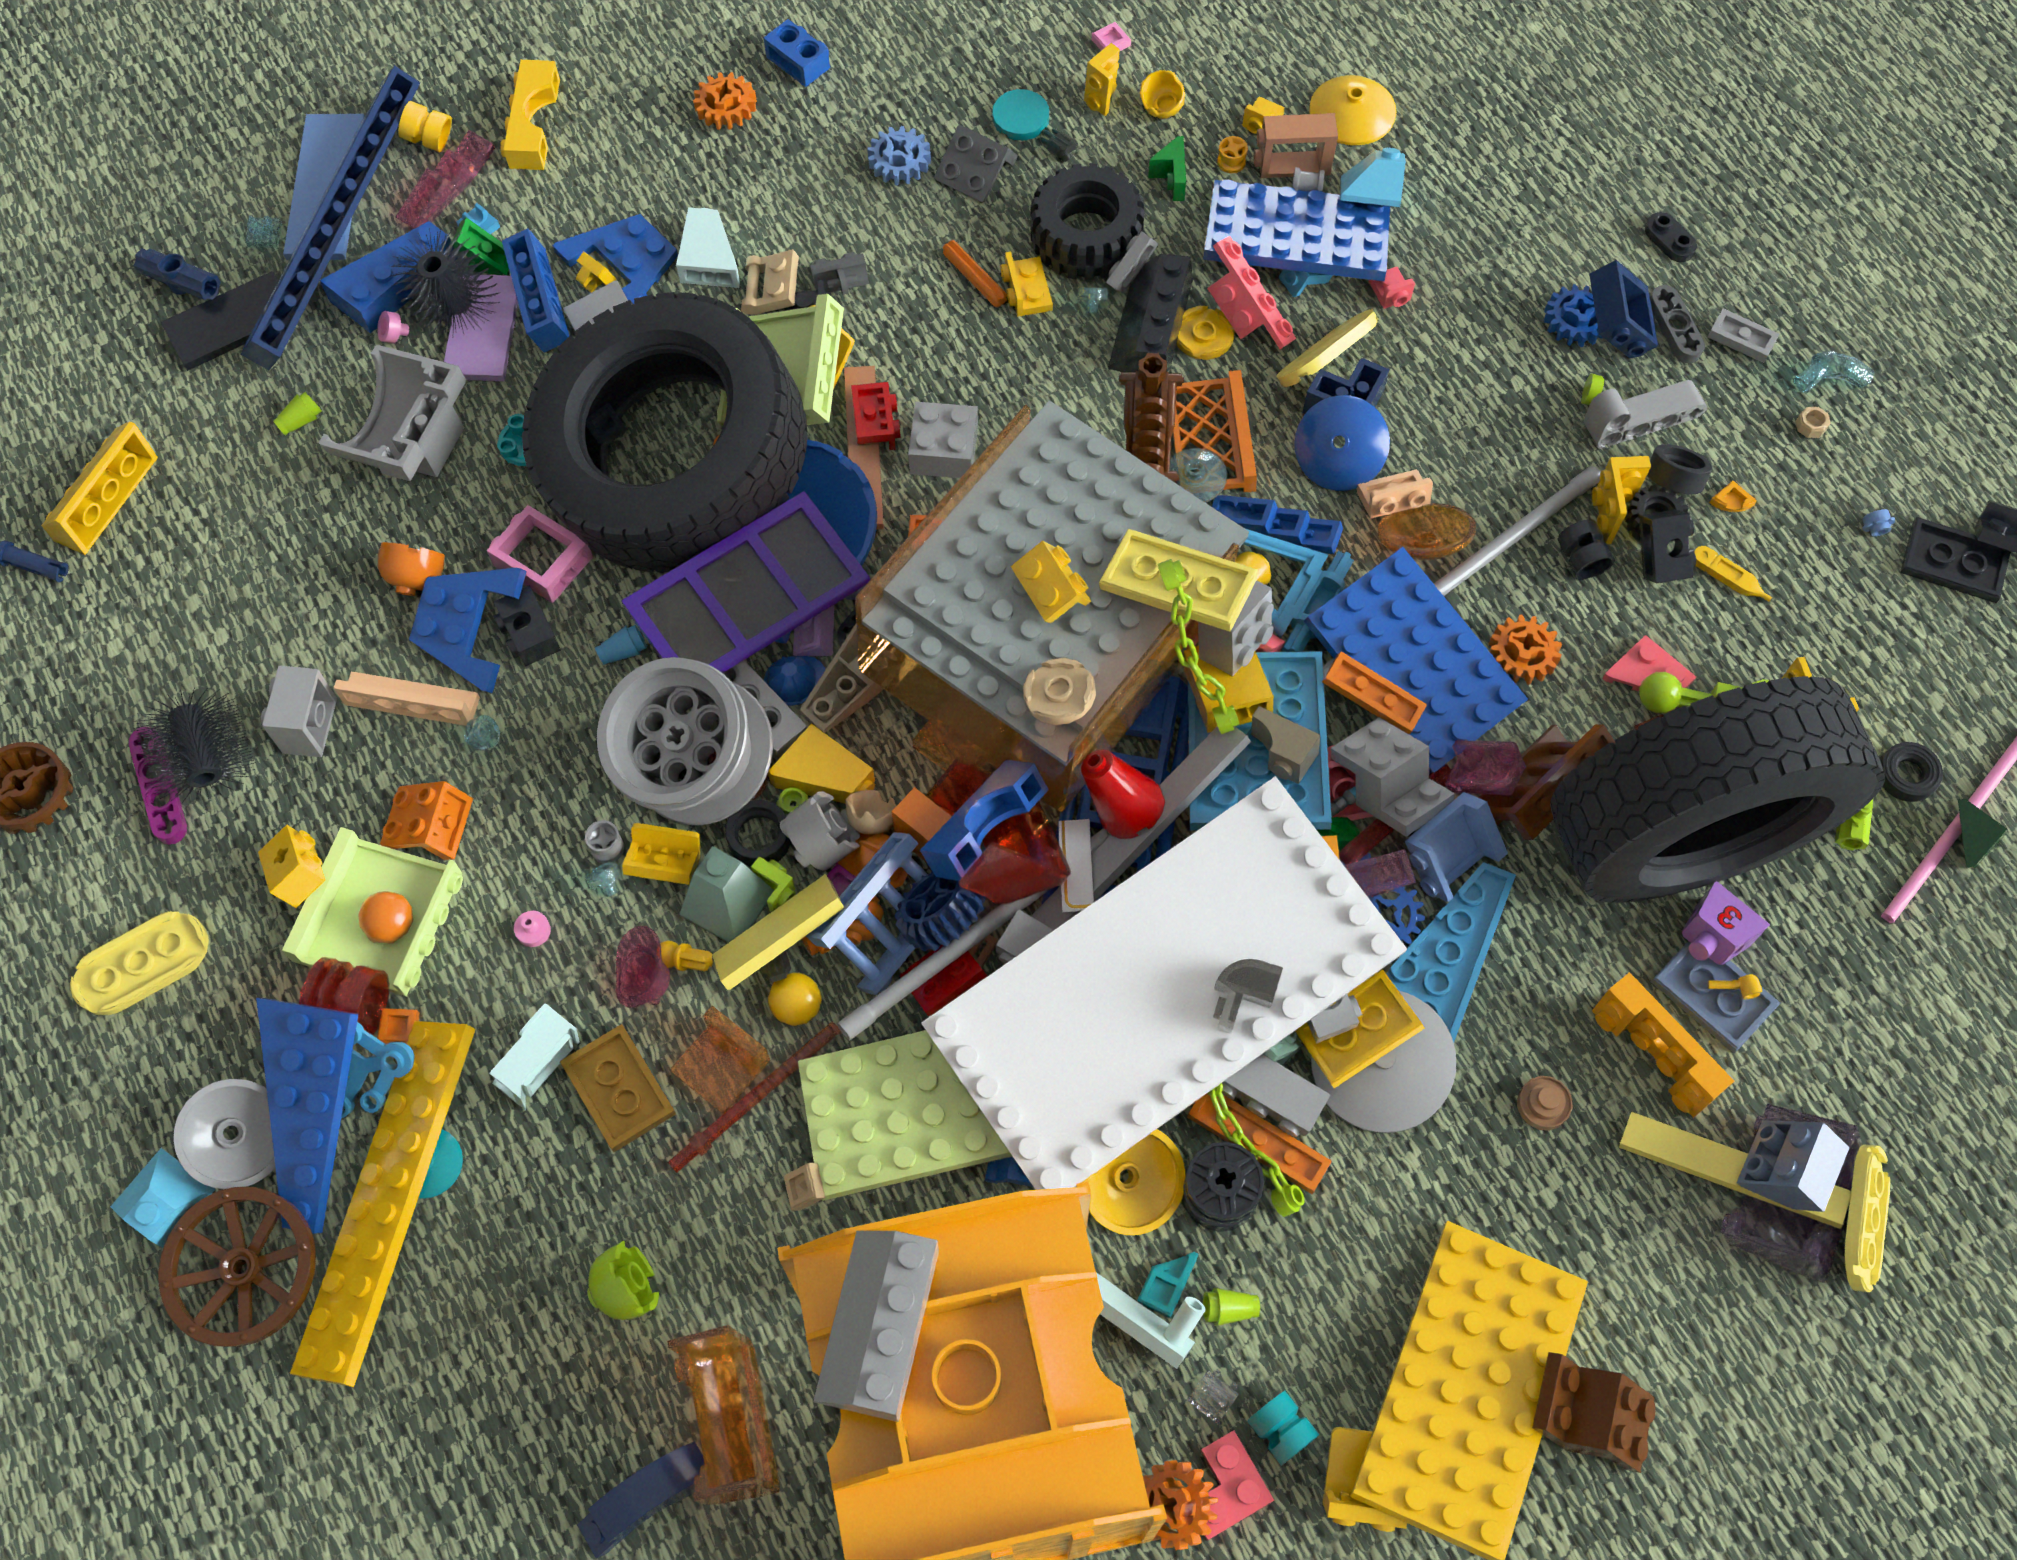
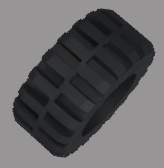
(1085, 191)

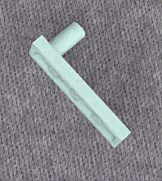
(1163, 1339)

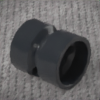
(1585, 549)

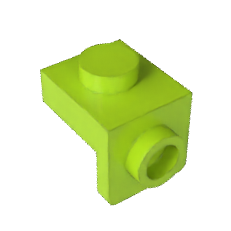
(775, 876)

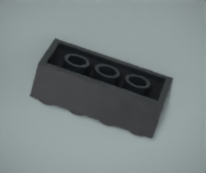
(1153, 312)

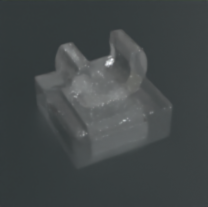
(1213, 1396)

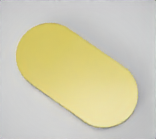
(1328, 348)
(139, 963)
(1867, 1219)

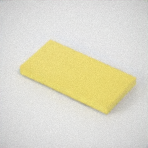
(1214, 583)
(777, 932)

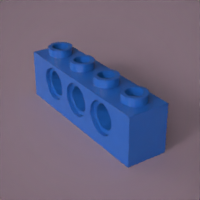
(535, 290)

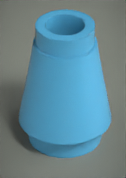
(621, 645)

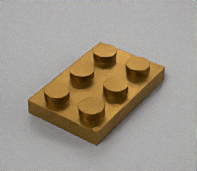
(617, 1088)

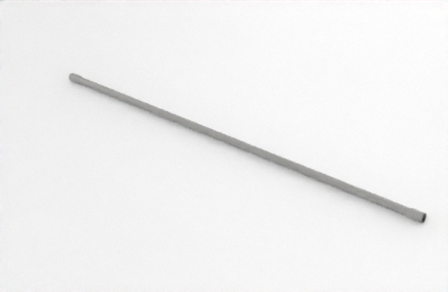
(868, 1013)

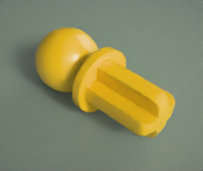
(685, 956)

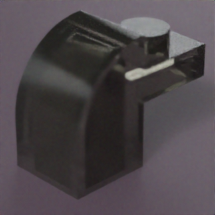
(1245, 980)

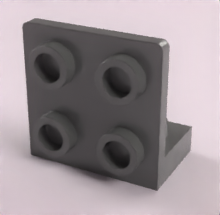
(973, 163)

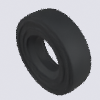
(1921, 756)

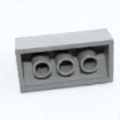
(877, 1323)

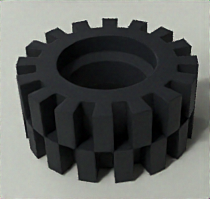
(1651, 499)

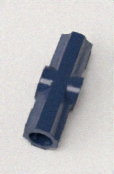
(177, 274)

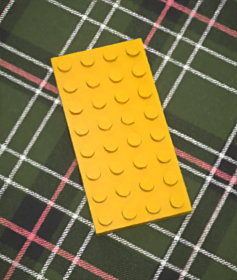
(1466, 1391)

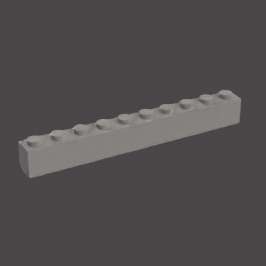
(1261, 1083)

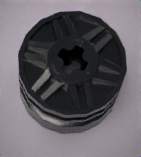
(1213, 1204)

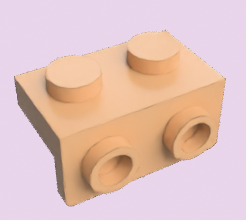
(1395, 493)

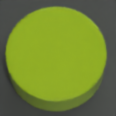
(1592, 387)

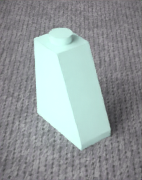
(705, 251)

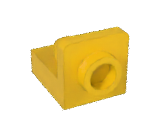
(1254, 114)

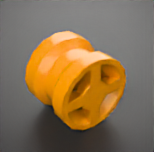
(1237, 149)

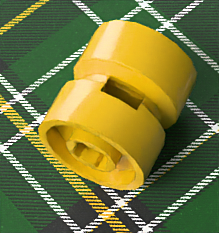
(420, 125)

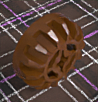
(25, 776)

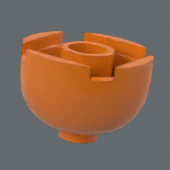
(408, 566)

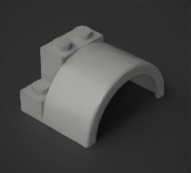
(410, 418)

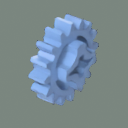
(899, 155)

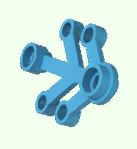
(361, 1066)

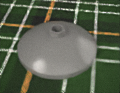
(200, 1137)

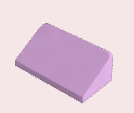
(815, 635)

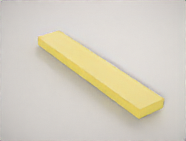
(1711, 1162)

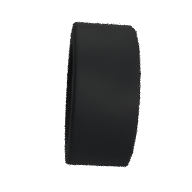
(1679, 469)
(752, 810)

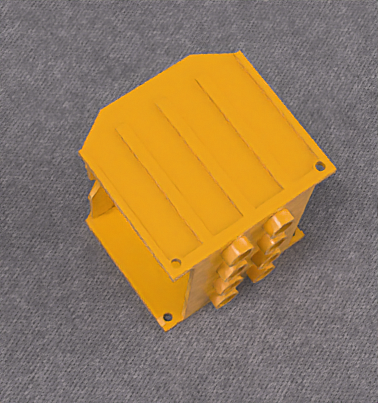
(1006, 1418)

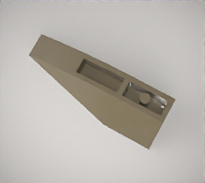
(840, 689)

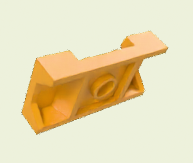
(1676, 1051)

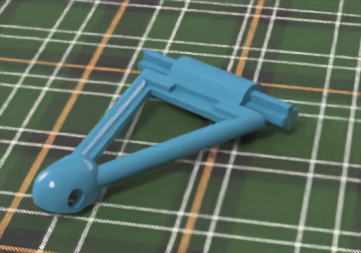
(1309, 590)

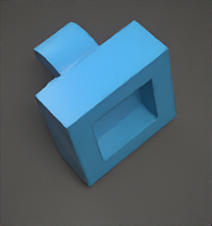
(481, 218)

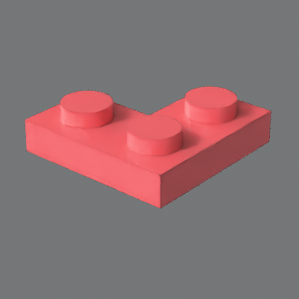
(1240, 1484)

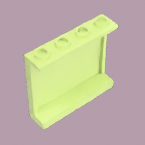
(809, 349)
(352, 873)

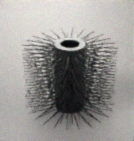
(445, 283)
(194, 745)

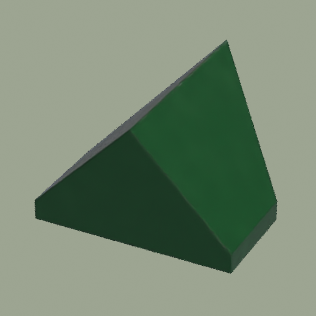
(1979, 832)

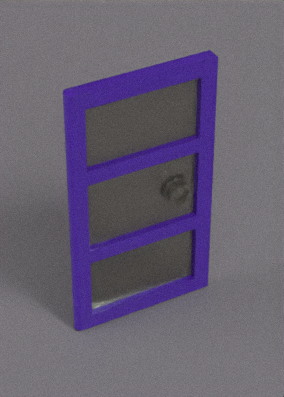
(748, 588)

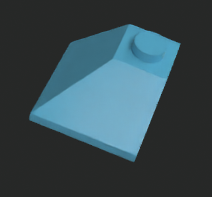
(1375, 179)
(159, 1197)

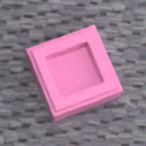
(1111, 34)

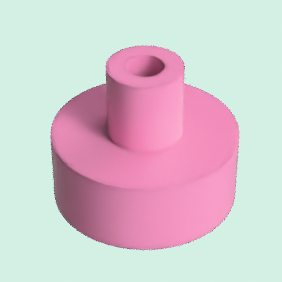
(391, 327)
(532, 928)

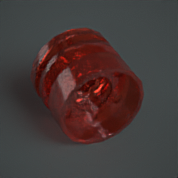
(347, 989)

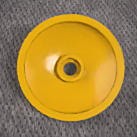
(1360, 106)
(1147, 1195)

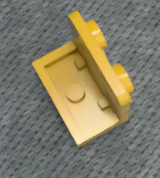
(1343, 1465)

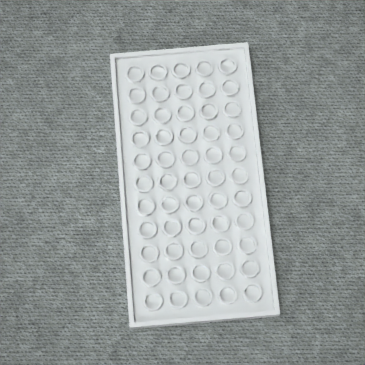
(1114, 1010)

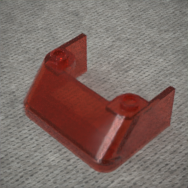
(1019, 852)

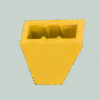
(821, 764)

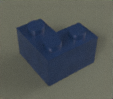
(1365, 383)

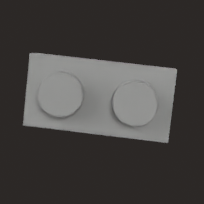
(1138, 253)
(1743, 335)

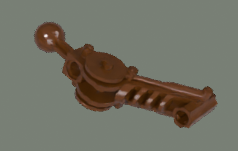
(1151, 412)

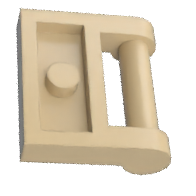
(778, 282)

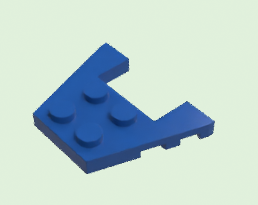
(629, 248)
(451, 618)

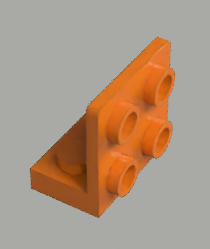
(427, 818)

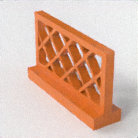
(1237, 425)

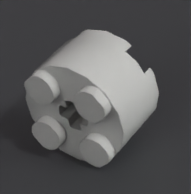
(819, 832)

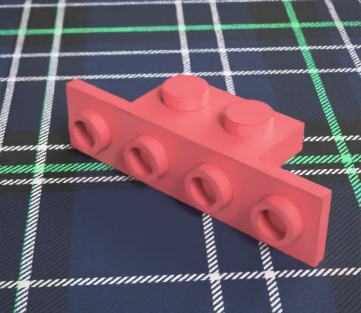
(1245, 299)

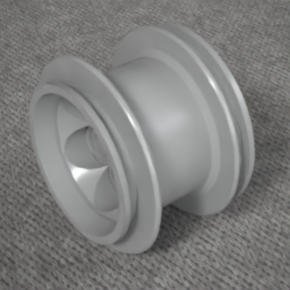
(649, 717)

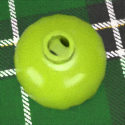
(621, 1284)

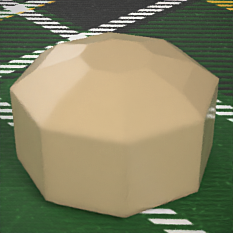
(1813, 422)

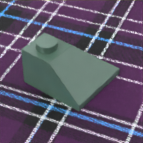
(724, 896)

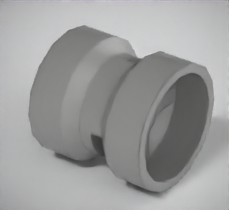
(601, 835)

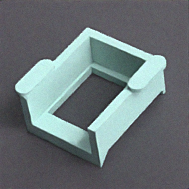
(534, 1057)

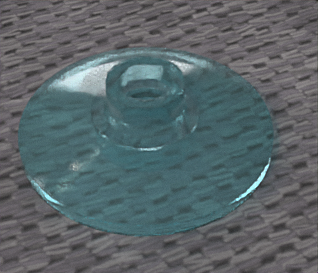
(1205, 483)

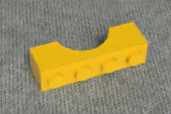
(535, 87)

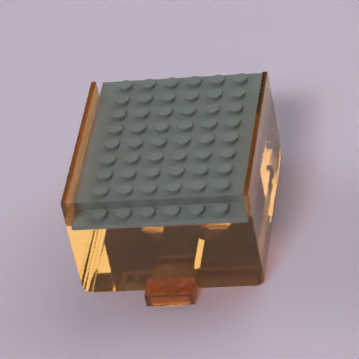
(960, 634)

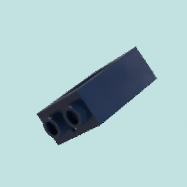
(1623, 309)

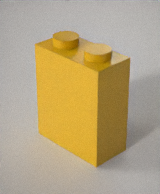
(1244, 690)

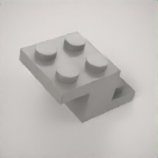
(1392, 776)

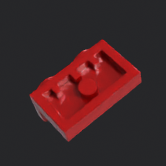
(873, 414)

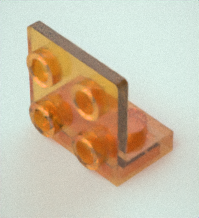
(721, 1061)

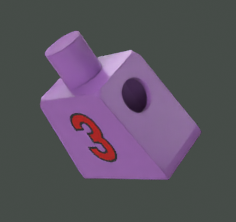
(1721, 926)

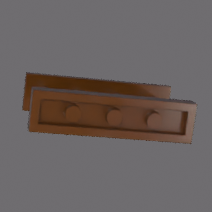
(1546, 766)

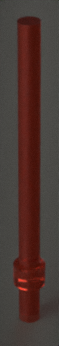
(701, 1142)

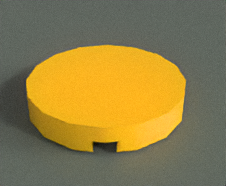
(1200, 340)

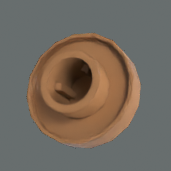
(1544, 1103)

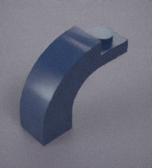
(641, 1497)

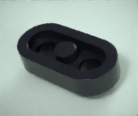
(1669, 236)

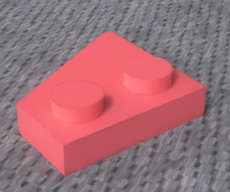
(1643, 660)

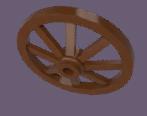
(231, 1265)

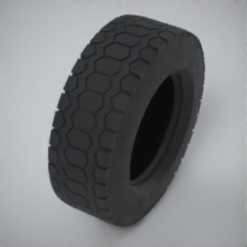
(619, 364)
(1716, 789)

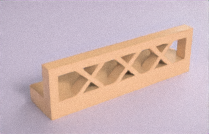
(408, 698)

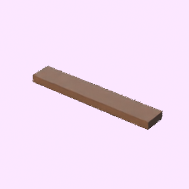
(864, 455)

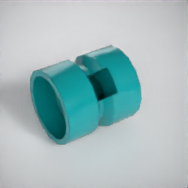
(1283, 1427)

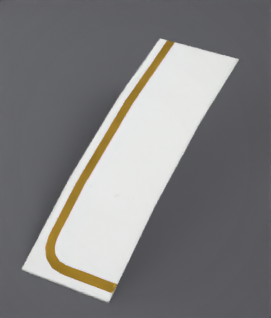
(1076, 847)

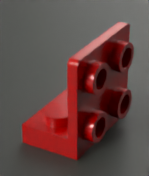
(947, 983)

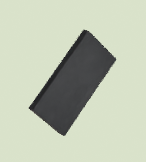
(219, 323)

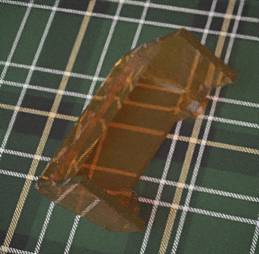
(729, 1414)

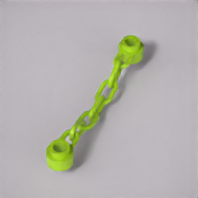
(1172, 576)
(1285, 1198)

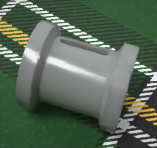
(1307, 180)

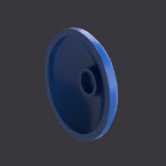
(1364, 448)

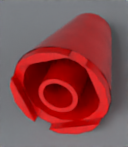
(1121, 794)

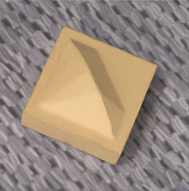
(804, 1186)

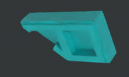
(1166, 1284)

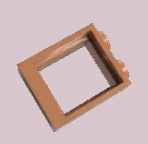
(1296, 129)

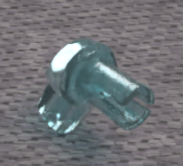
(1834, 366)

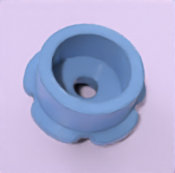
(1878, 522)

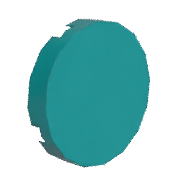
(1020, 114)

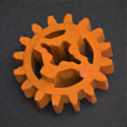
(725, 101)
(1541, 651)
(1185, 1507)

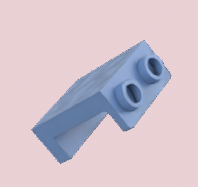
(1454, 843)

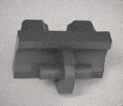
(840, 273)

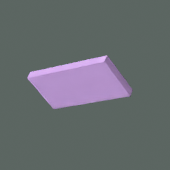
(485, 352)

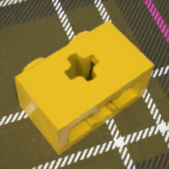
(291, 865)

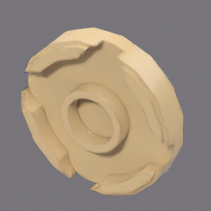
(1059, 691)

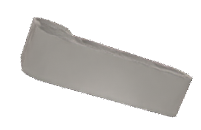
(1618, 420)

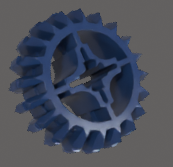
(937, 912)

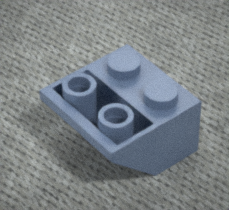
(1794, 1163)

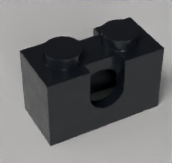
(1655, 534)
(533, 641)

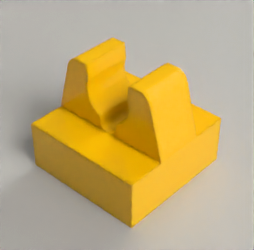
(592, 273)

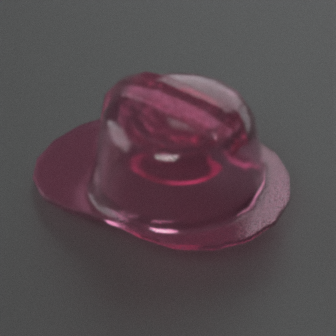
(640, 968)

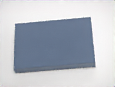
(1717, 1010)

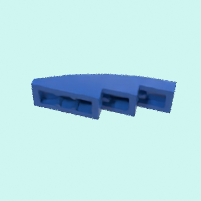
(1281, 523)

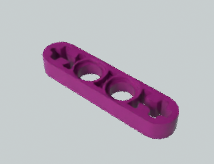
(173, 808)

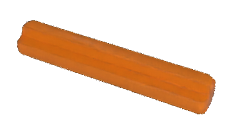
(974, 273)

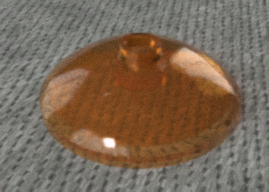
(1428, 531)

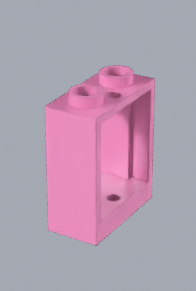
(561, 572)

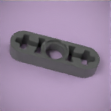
(1679, 312)

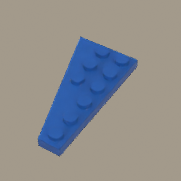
(306, 1084)

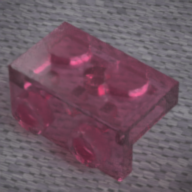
(1486, 767)

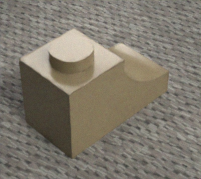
(1289, 744)

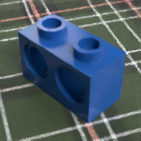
(797, 52)

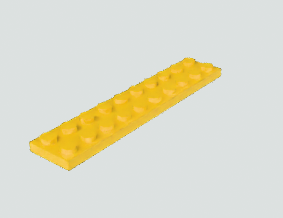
(382, 1206)

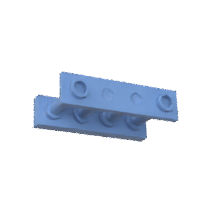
(870, 881)

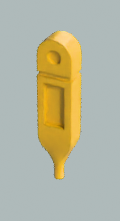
(1728, 573)

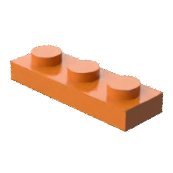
(1374, 693)

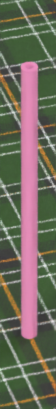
(1949, 836)

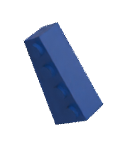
(365, 287)

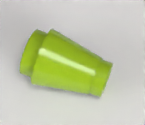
(297, 413)
(1229, 1306)

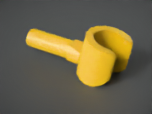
(1748, 985)

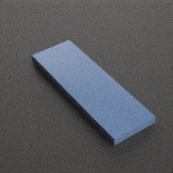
(321, 152)

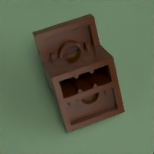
(1594, 1412)

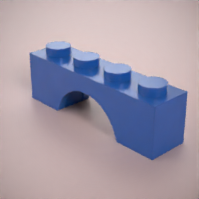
(1007, 792)

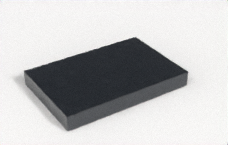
(1955, 560)

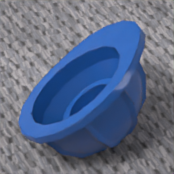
(794, 678)

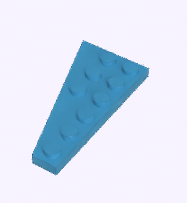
(1450, 952)

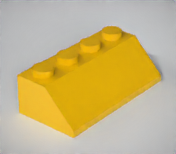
(100, 489)

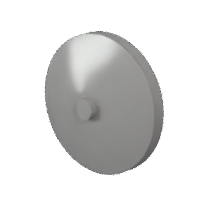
(1403, 1084)

